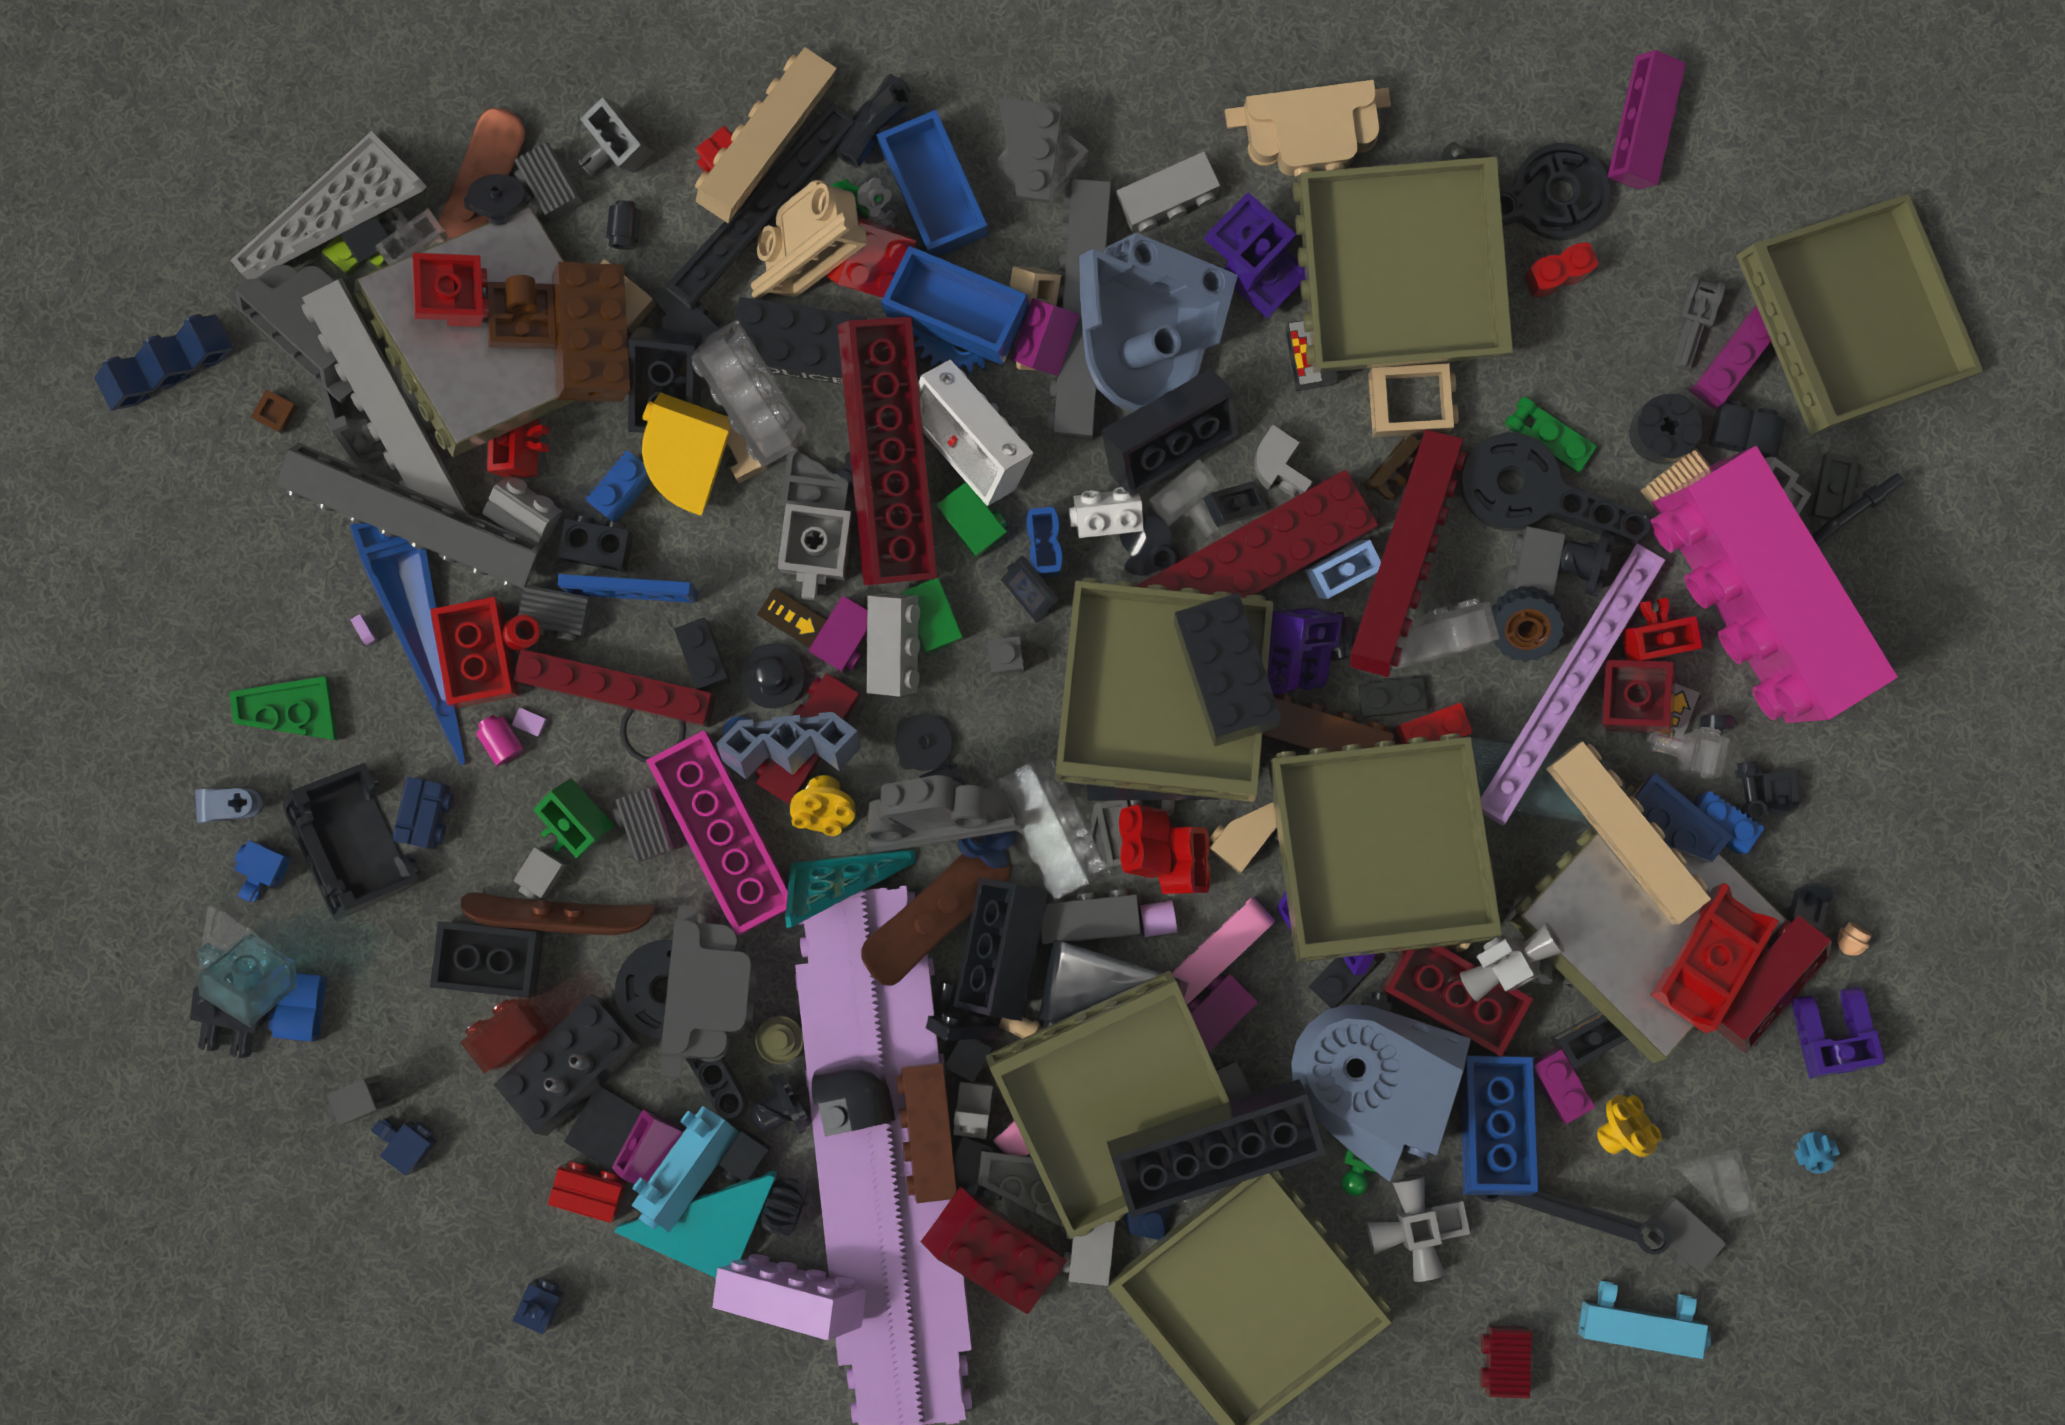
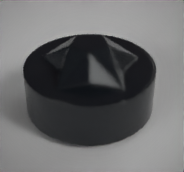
(1719, 722)

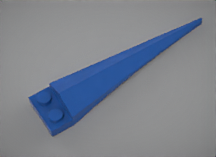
(406, 593)

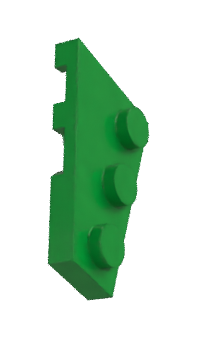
(287, 707)

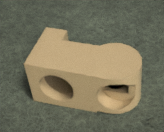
(746, 466)

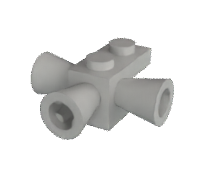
(1511, 962)
(1419, 1227)

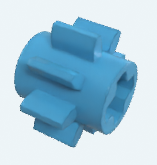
(1817, 1152)

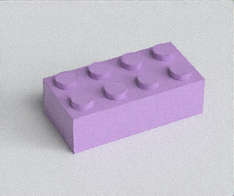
(790, 1297)

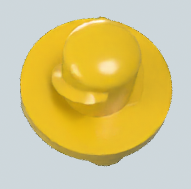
(822, 807)
(1628, 1128)

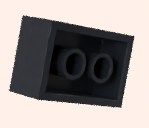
(660, 364)
(486, 959)

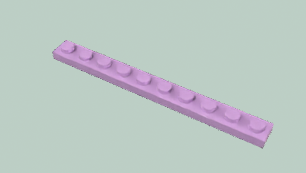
(1570, 684)

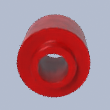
(530, 630)

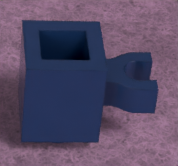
(406, 1146)
(539, 1305)

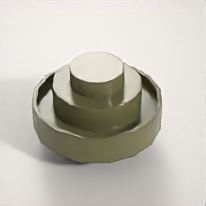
(779, 1039)

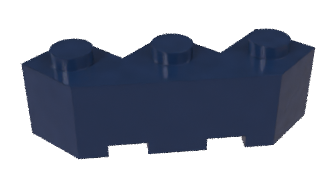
(163, 362)

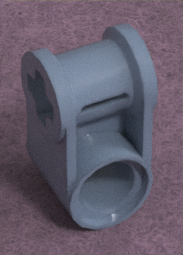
(223, 804)

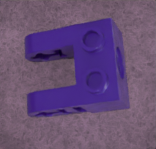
(1296, 639)
(1845, 1055)

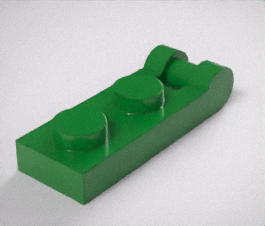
(1563, 442)

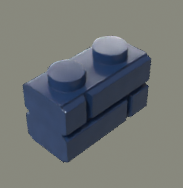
(422, 813)

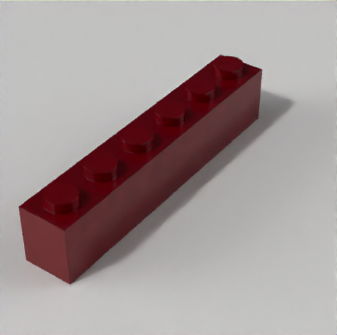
(614, 688)

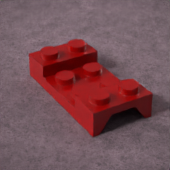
(1714, 960)

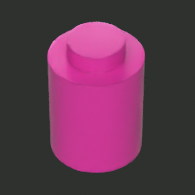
(499, 740)

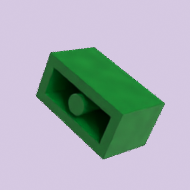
(972, 520)
(936, 623)

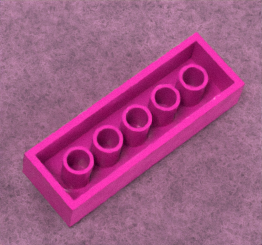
(721, 832)

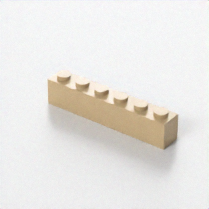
(765, 134)
(1628, 832)

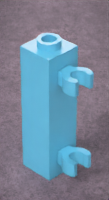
(684, 1169)
(1644, 1329)

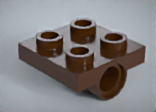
(521, 314)

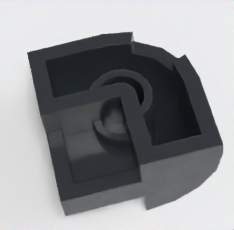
(851, 1097)

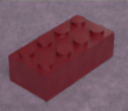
(1775, 982)
(1433, 986)
(993, 1251)

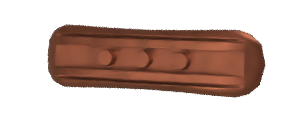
(491, 151)
(555, 916)
(926, 920)

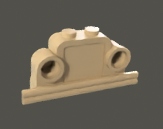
(1311, 126)
(811, 239)

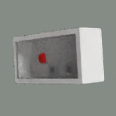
(971, 433)

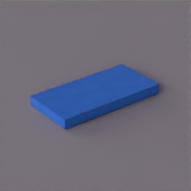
(628, 588)

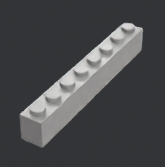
(379, 393)

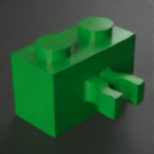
(572, 818)

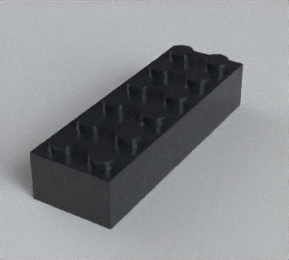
(1216, 1148)

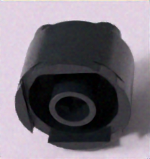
(1671, 412)

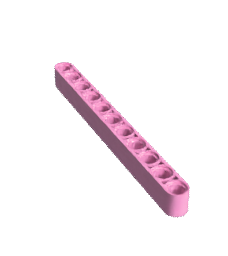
(1198, 970)

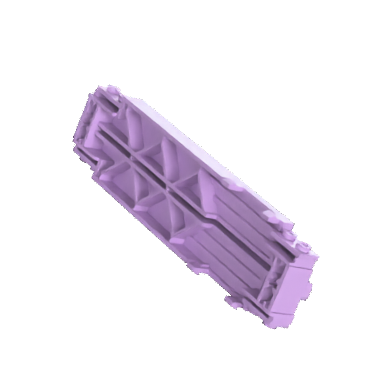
(914, 1306)

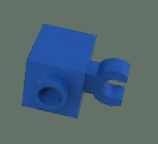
(261, 866)

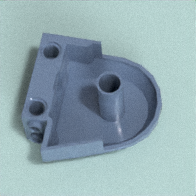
(1149, 317)
(1399, 1097)

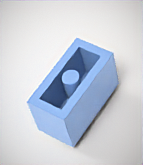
(1344, 569)

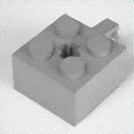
(810, 564)

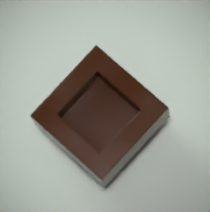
(274, 411)

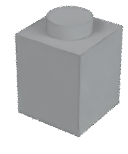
(539, 874)

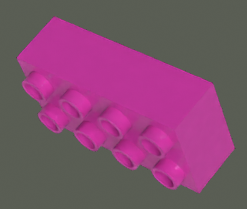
(1770, 590)

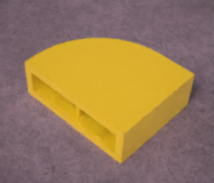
(683, 450)

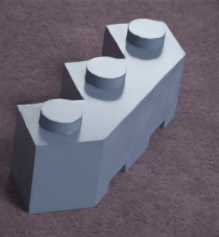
(788, 742)

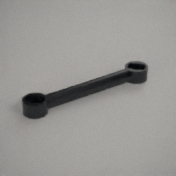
(1587, 1217)

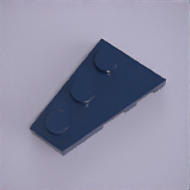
(1681, 821)

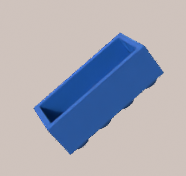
(932, 184)
(956, 305)

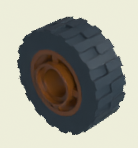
(1530, 641)

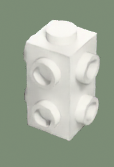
(1106, 513)

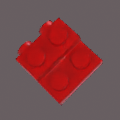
(449, 288)

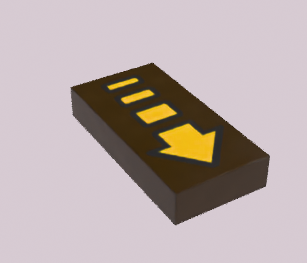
(791, 617)

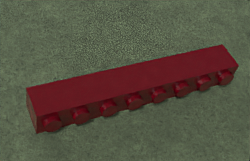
(1407, 554)

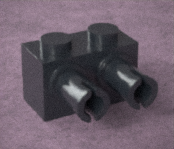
(213, 1019)

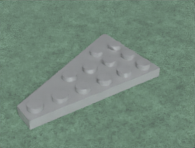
(349, 193)

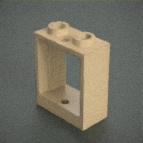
(1379, 406)

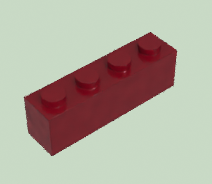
(826, 696)

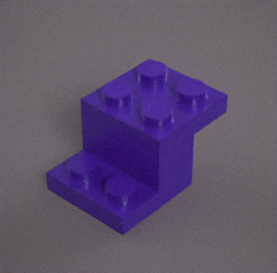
(1258, 253)

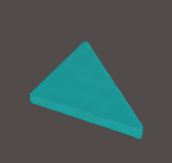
(825, 882)
(710, 1229)

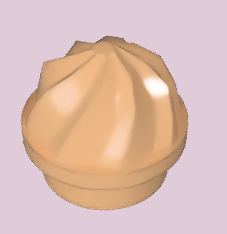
(1853, 939)

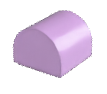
(1158, 918)

